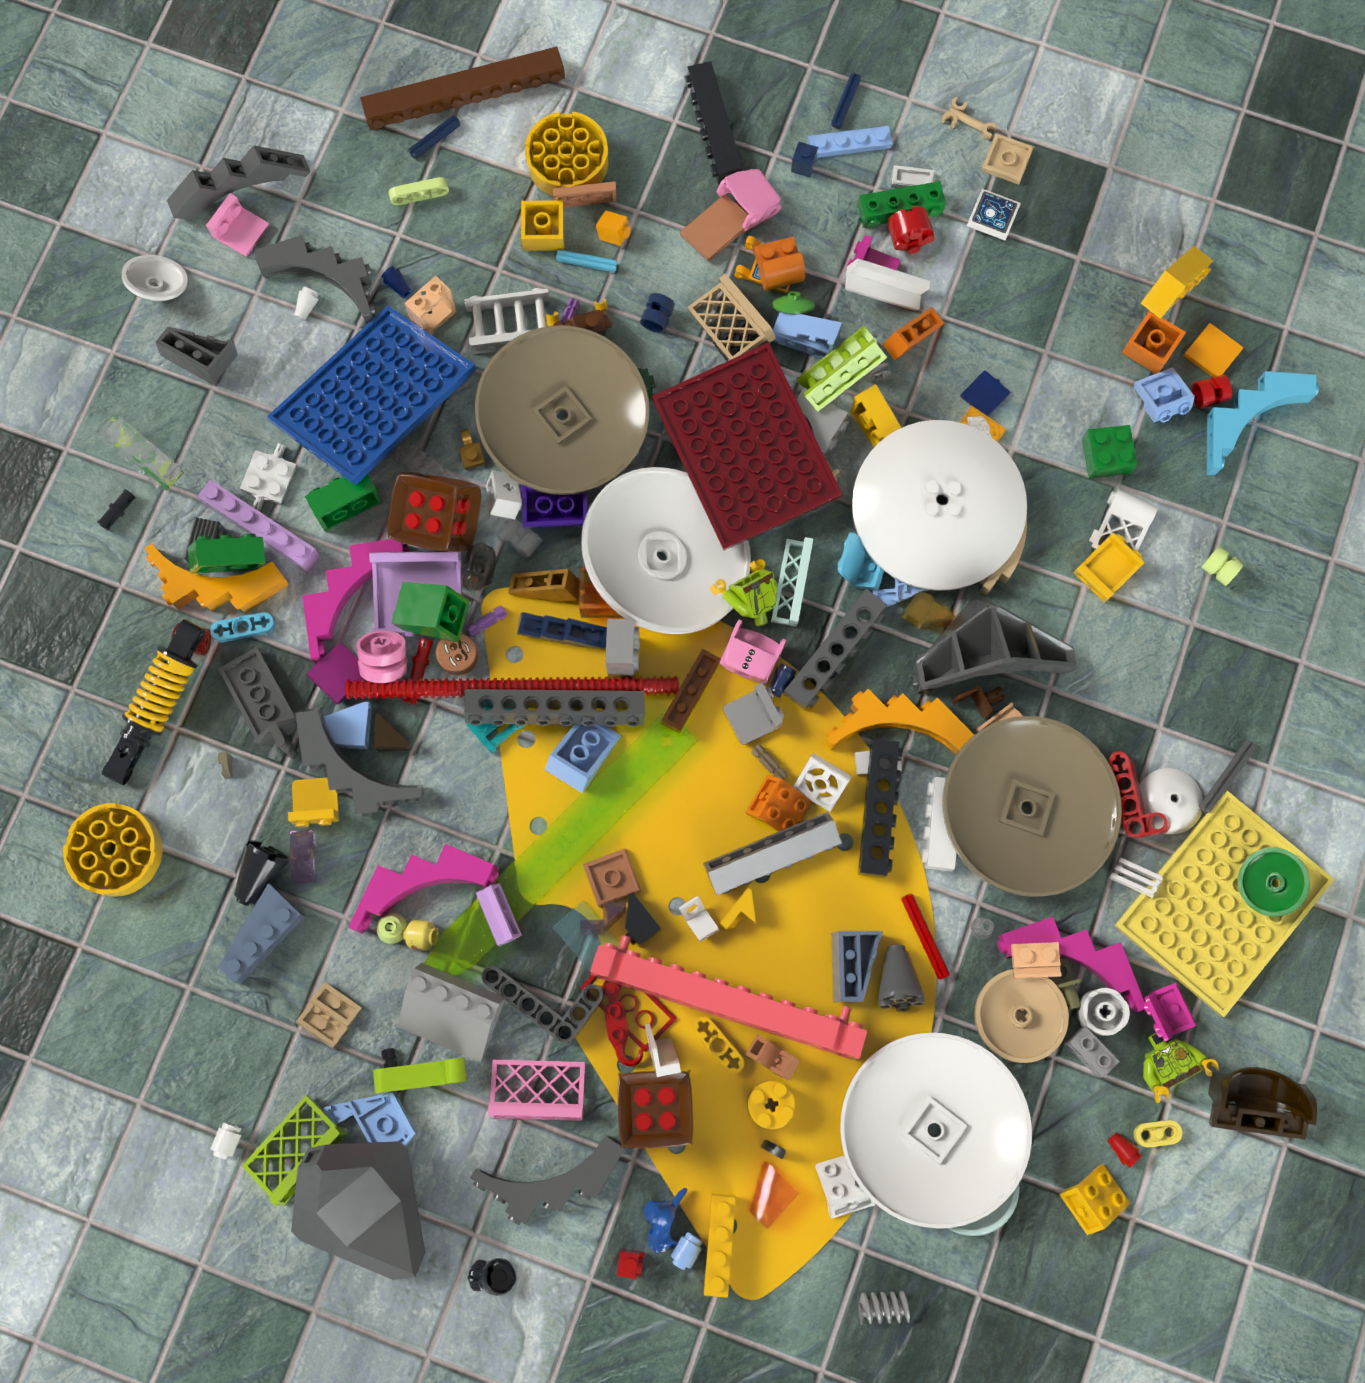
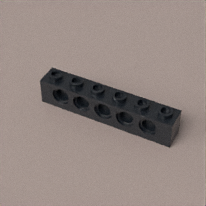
(867, 863)

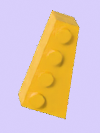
(1177, 281)
(873, 415)

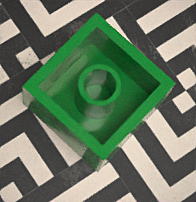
(1109, 451)

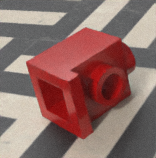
(630, 1263)

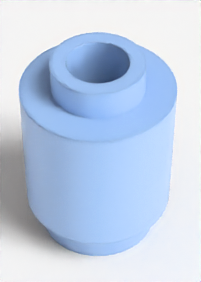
(686, 1251)

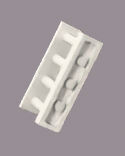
(492, 343)

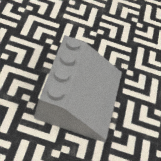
(450, 1011)

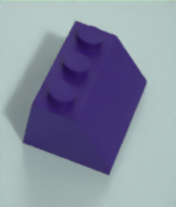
(551, 510)

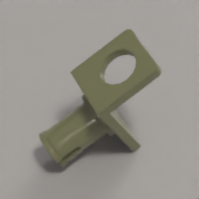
(1068, 985)

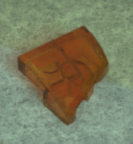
(771, 1196)

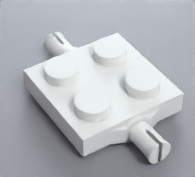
(268, 477)

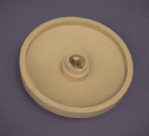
(1021, 1017)

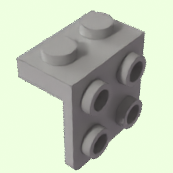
(754, 715)

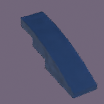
(562, 631)

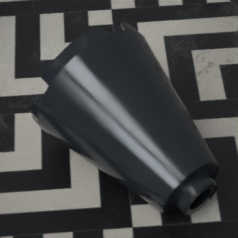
(258, 868)

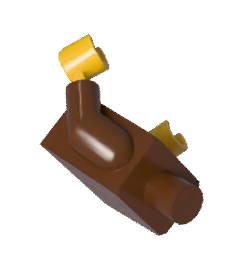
(595, 321)

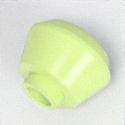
(397, 927)

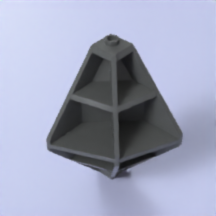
(988, 642)
(360, 1206)

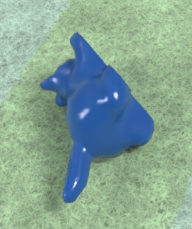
(661, 1216)

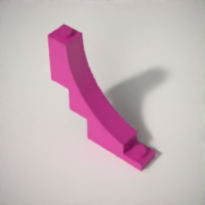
(325, 607)
(390, 888)
(1107, 964)

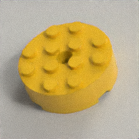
(566, 152)
(135, 856)

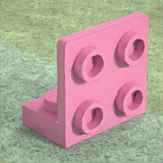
(236, 226)

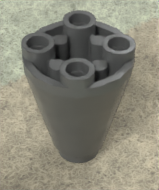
(899, 981)

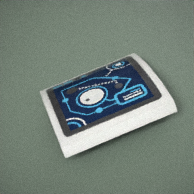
(993, 214)

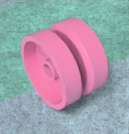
(382, 656)

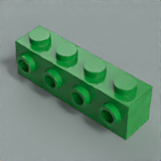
(880, 206)

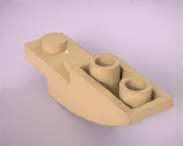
(1007, 568)

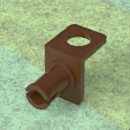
(982, 700)

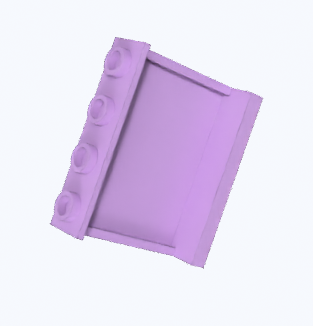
(394, 568)

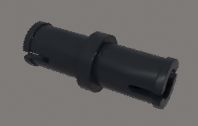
(116, 509)

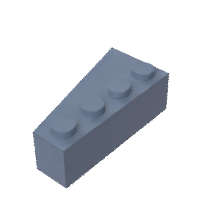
(261, 934)

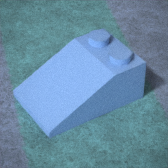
(581, 754)

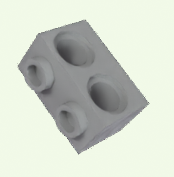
(1091, 1052)

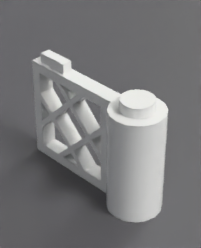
(1127, 509)

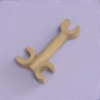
(956, 112)

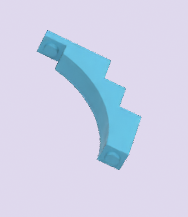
(1273, 390)

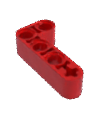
(1134, 793)

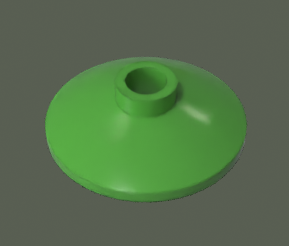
(793, 304)

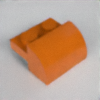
(779, 263)

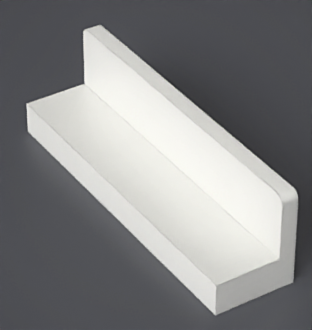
(885, 284)
(662, 1054)

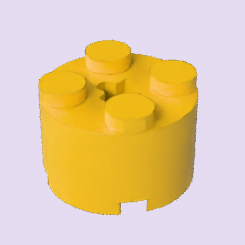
(782, 1111)

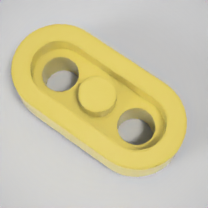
(1157, 1133)

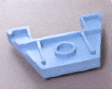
(379, 1117)

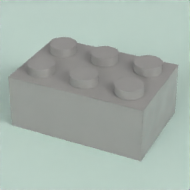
(622, 648)

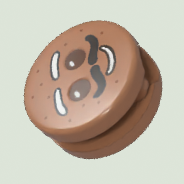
(457, 657)

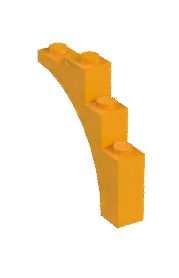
(243, 590)
(871, 713)

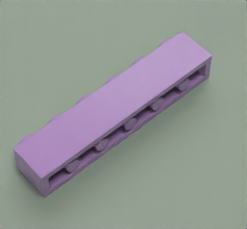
(256, 523)

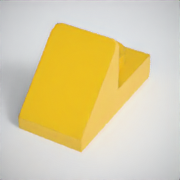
(744, 906)

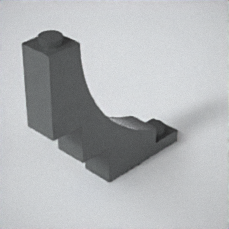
(230, 175)

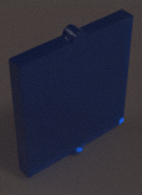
(985, 393)

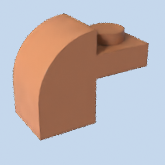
(772, 1057)

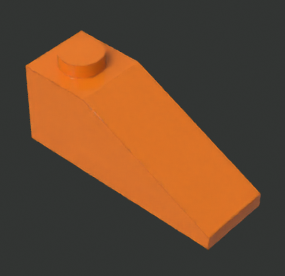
(913, 333)

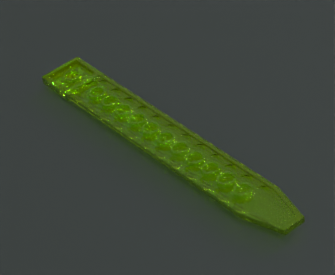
(564, 842)

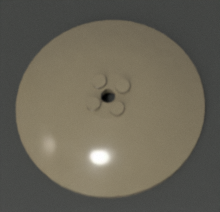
(565, 372)
(1070, 796)

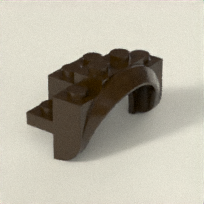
(1254, 1100)

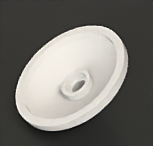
(154, 277)
(1156, 797)

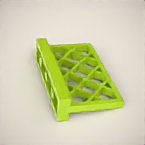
(287, 1185)

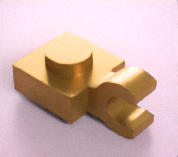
(471, 453)

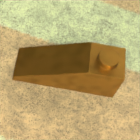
(546, 585)

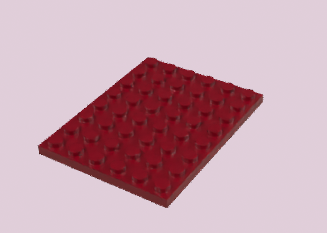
(746, 446)

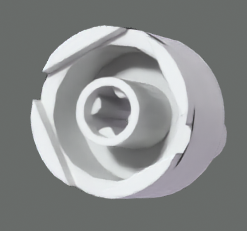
(1110, 1001)

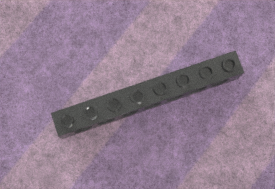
(546, 699)

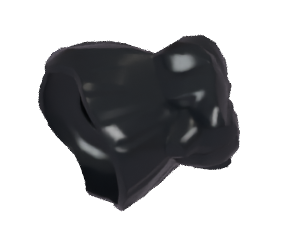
(493, 1277)

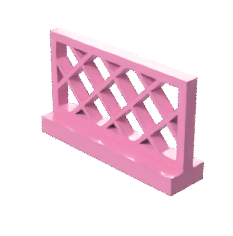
(540, 1110)

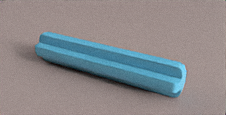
(586, 260)

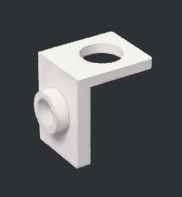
(698, 919)

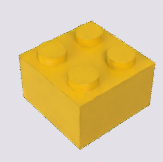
(542, 225)

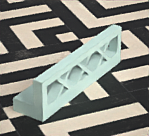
(800, 581)

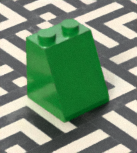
(430, 610)

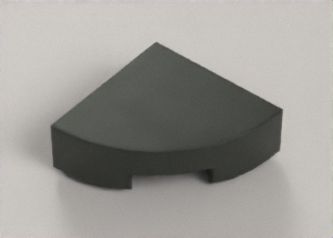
(773, 1148)

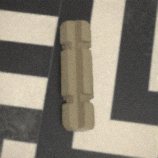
(768, 762)

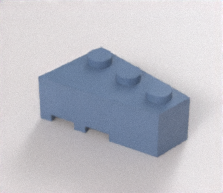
(852, 962)

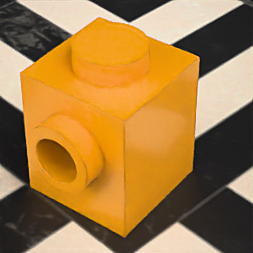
(613, 228)

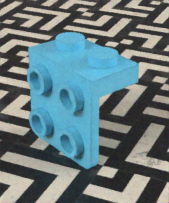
(858, 566)

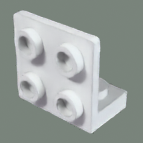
(841, 1188)

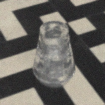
(979, 931)

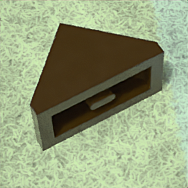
(388, 738)

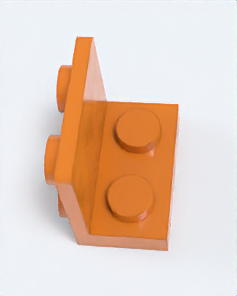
(778, 804)

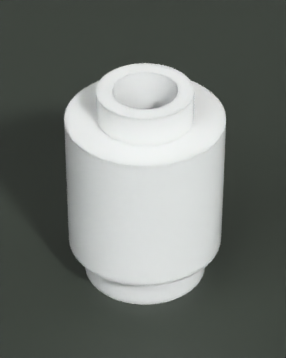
(226, 1140)

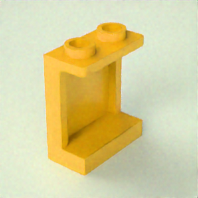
(1109, 567)

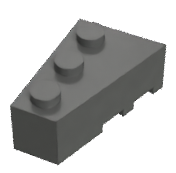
(197, 354)

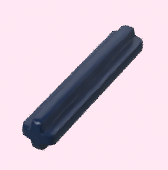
(845, 100)
(434, 137)

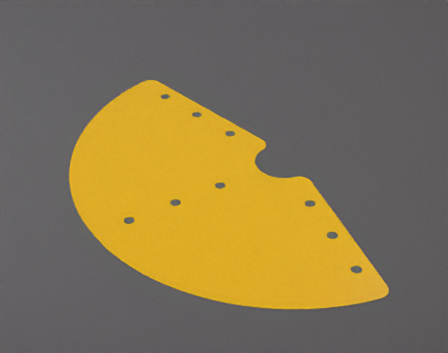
(787, 953)

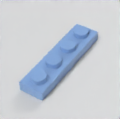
(851, 141)

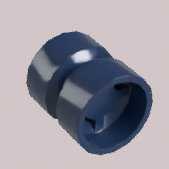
(656, 315)

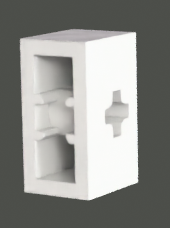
(503, 495)

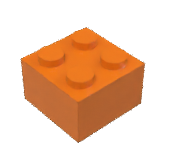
(1153, 342)

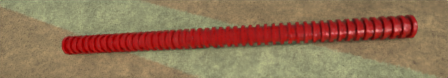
(457, 687)

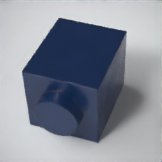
(804, 159)

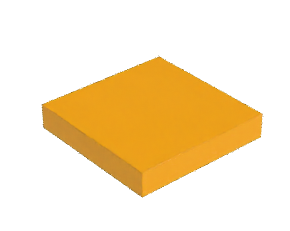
(1213, 351)

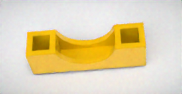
(719, 1245)

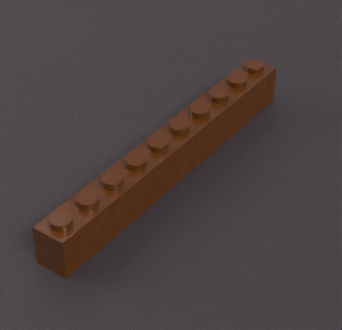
(463, 88)

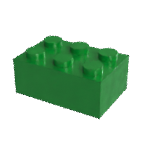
(342, 501)
(226, 554)

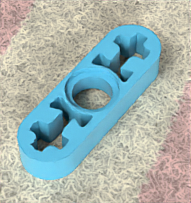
(258, 619)

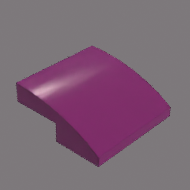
(334, 671)

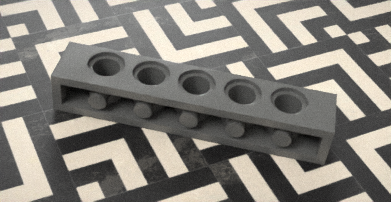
(866, 603)

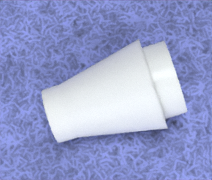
(305, 303)

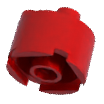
(910, 229)

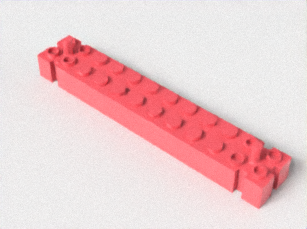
(734, 1004)

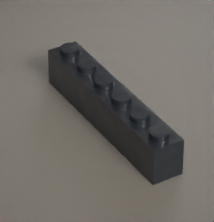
(713, 120)

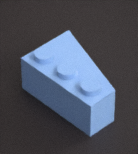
(807, 333)

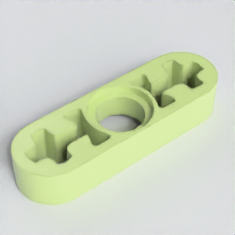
(418, 191)

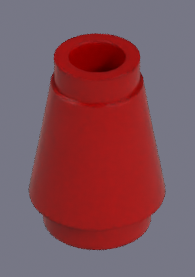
(1124, 1149)

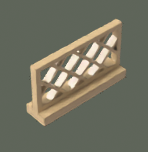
(742, 306)

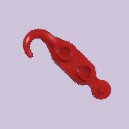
(617, 1025)

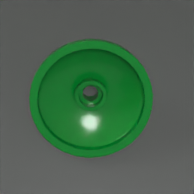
(1257, 879)

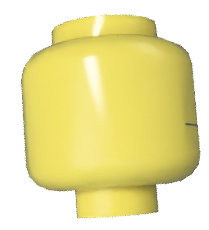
(420, 935)

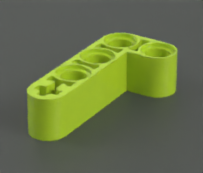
(420, 1075)

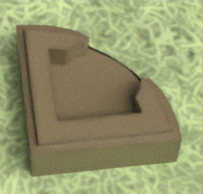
(226, 761)

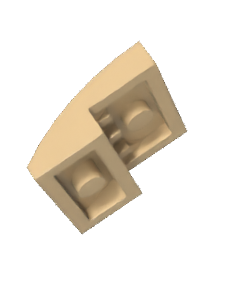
(328, 1015)

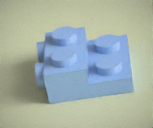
(1164, 395)

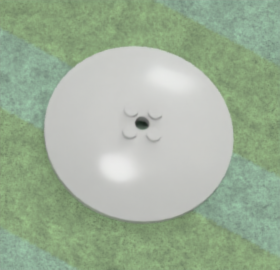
(932, 542)
(981, 1122)

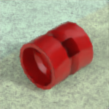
(1211, 391)

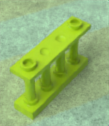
(841, 368)

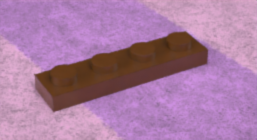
(690, 691)

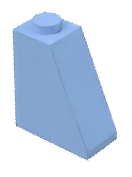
(351, 726)

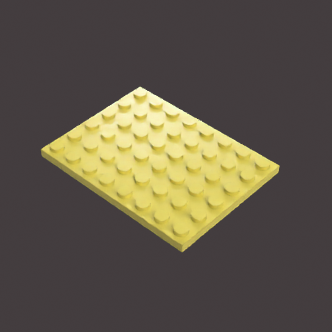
(1198, 917)

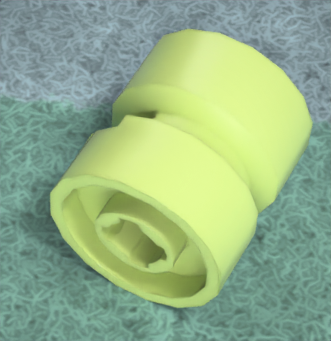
(1222, 565)

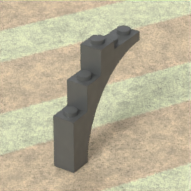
(297, 257)
(368, 791)
(555, 1192)

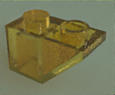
(926, 613)

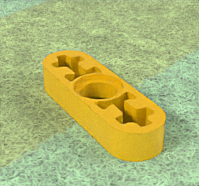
(734, 1054)

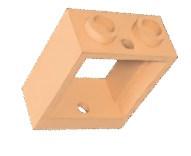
(436, 301)

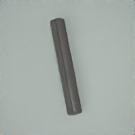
(1227, 777)

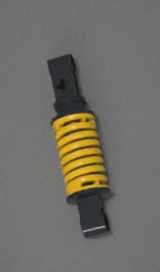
(156, 701)

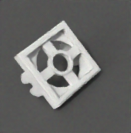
(823, 801)

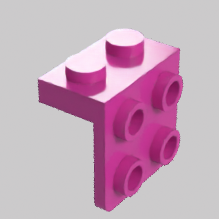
(865, 252)
(1169, 1011)

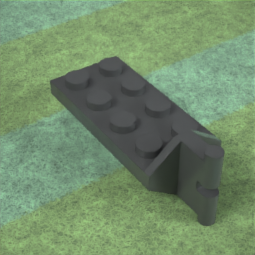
(260, 700)

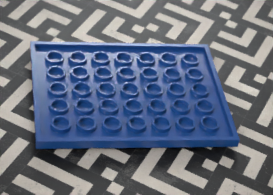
(371, 394)

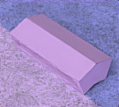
(498, 914)

